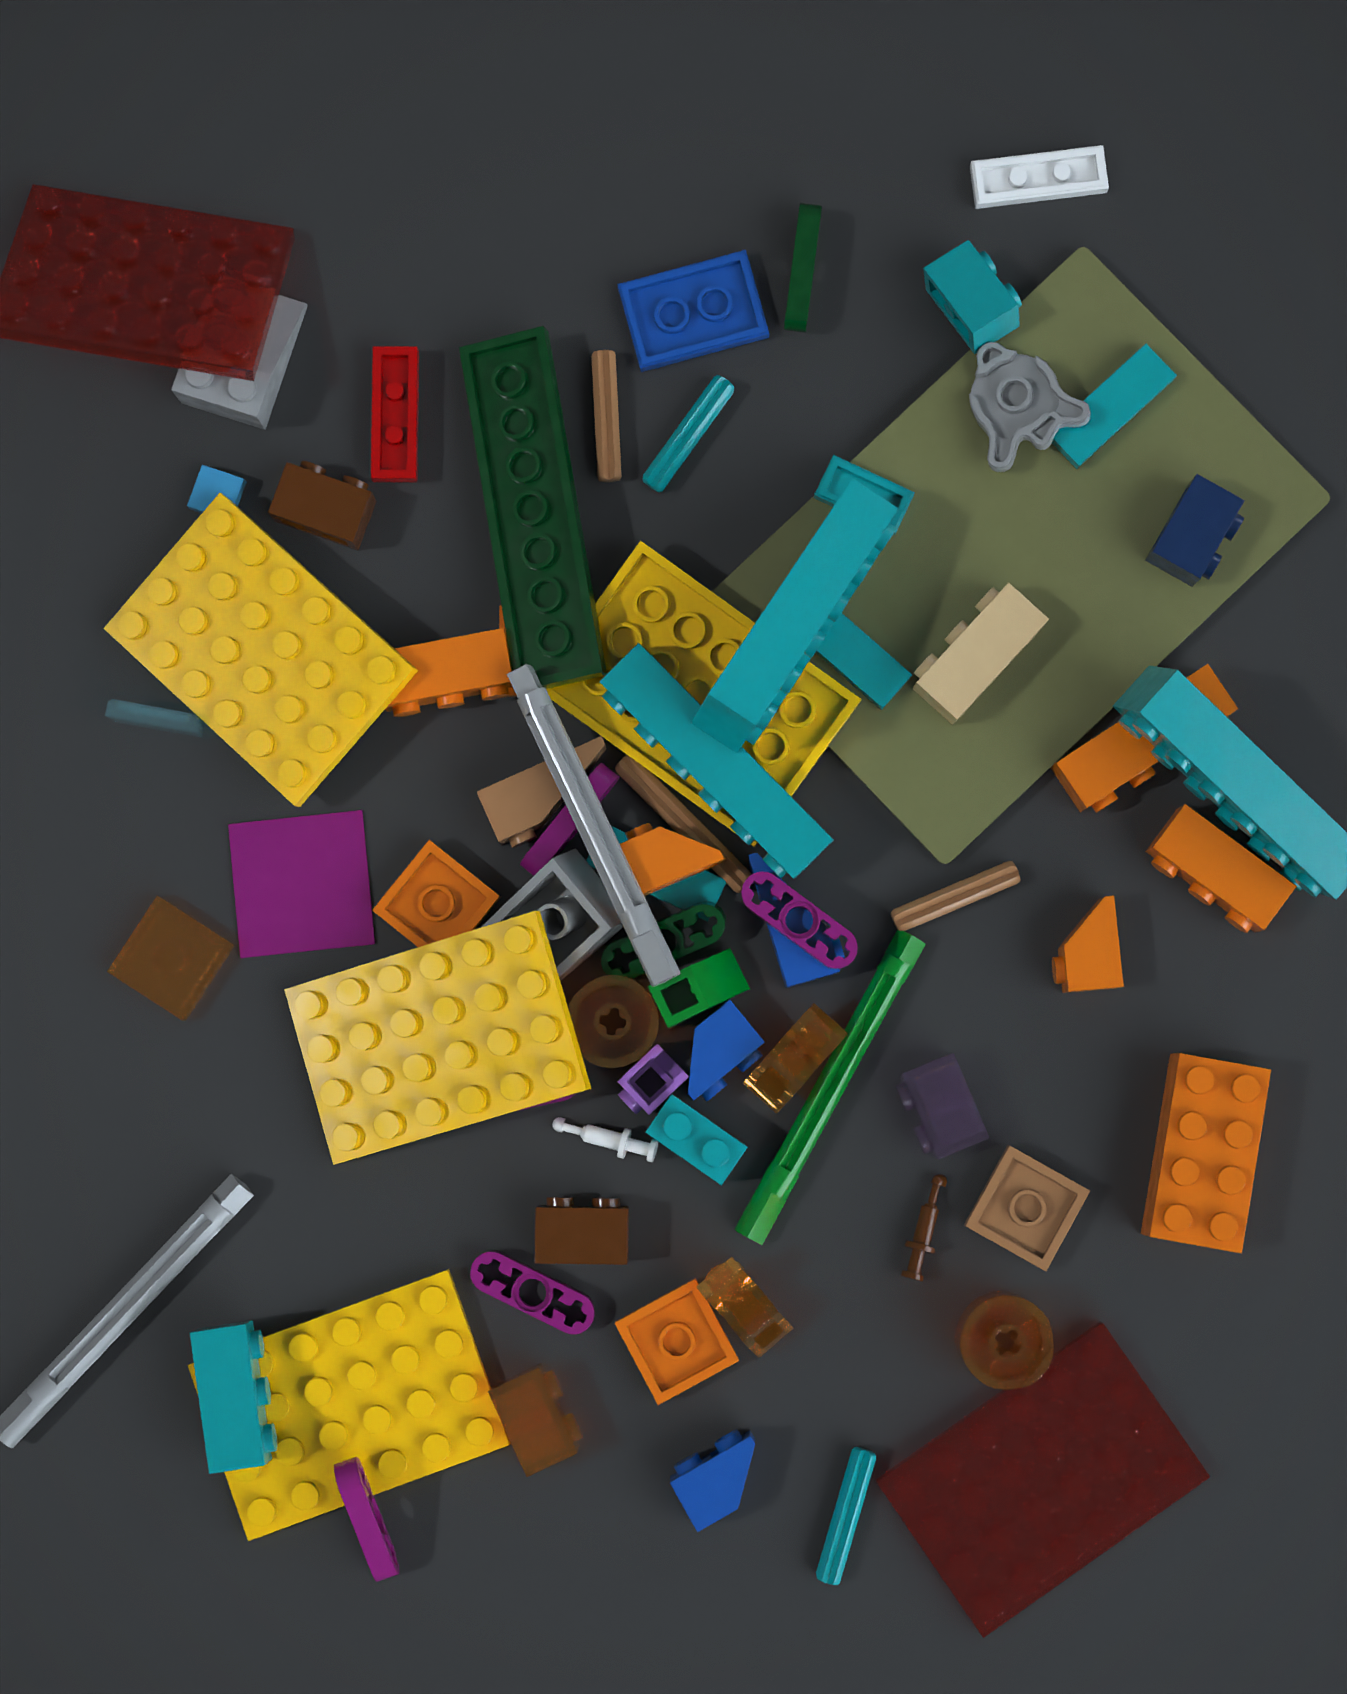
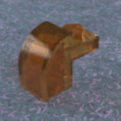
(795, 1058)
(744, 1306)

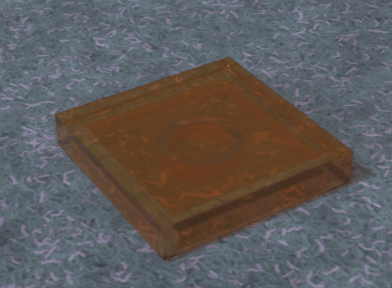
(171, 958)

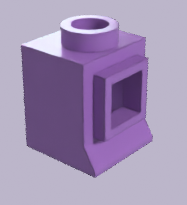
(668, 1070)

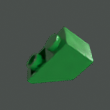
(699, 988)

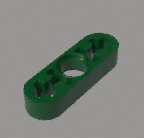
(802, 267)
(699, 938)

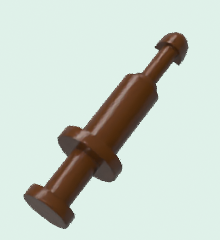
(924, 1231)

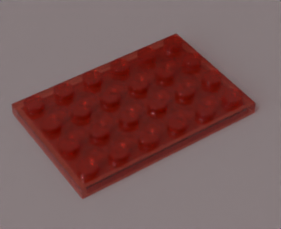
(143, 282)
(1042, 1480)

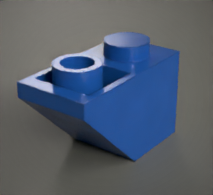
(718, 1047)
(714, 1484)

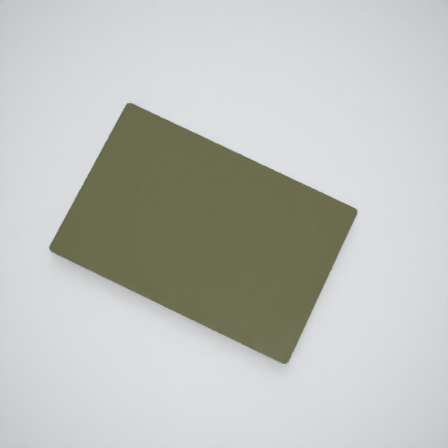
(1053, 533)

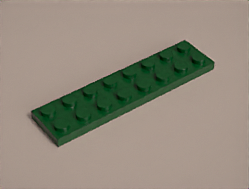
(532, 507)

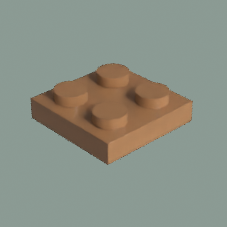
(1027, 1208)

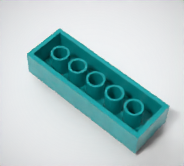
(797, 618)
(1237, 779)

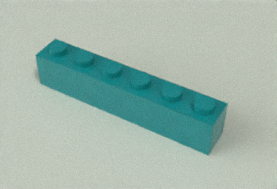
(729, 778)

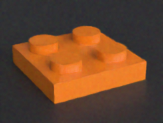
(435, 898)
(676, 1341)

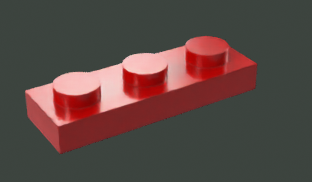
(395, 414)

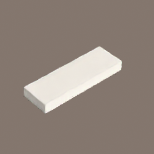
(1039, 177)

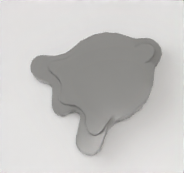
(1019, 401)

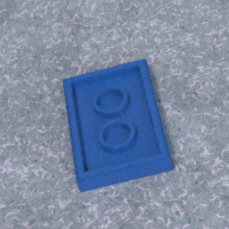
(693, 310)

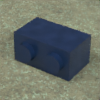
(1196, 530)

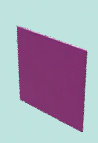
(301, 884)

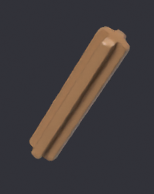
(606, 416)
(955, 896)

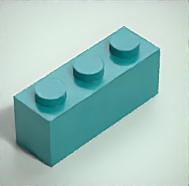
(233, 1396)

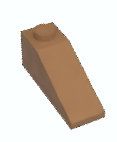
(530, 798)

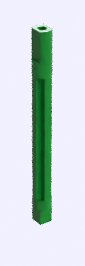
(829, 1087)

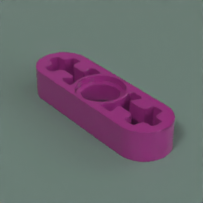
(563, 828)
(777, 891)
(506, 1267)
(366, 1519)

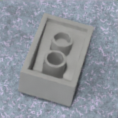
(246, 399)
(572, 907)

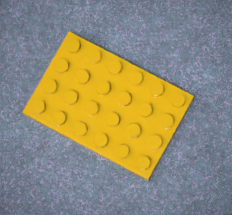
(694, 640)
(260, 650)
(437, 1038)
(371, 1382)

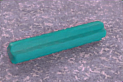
(688, 433)
(845, 1516)

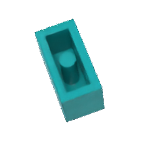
(972, 295)
(696, 1139)

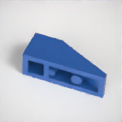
(794, 963)

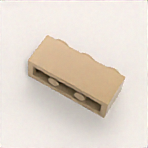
(978, 652)

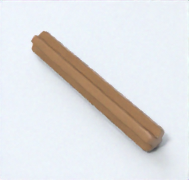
(680, 818)

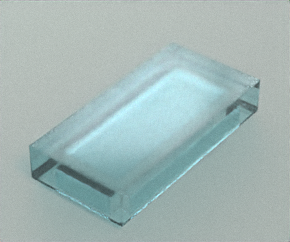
(155, 718)

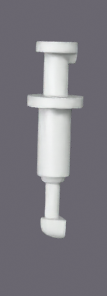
(610, 1139)

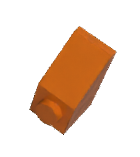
(666, 857)
(1091, 952)

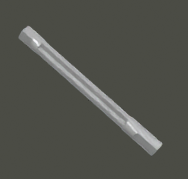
(593, 826)
(122, 1310)

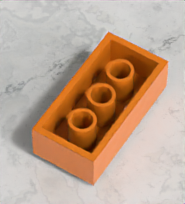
(1206, 1152)

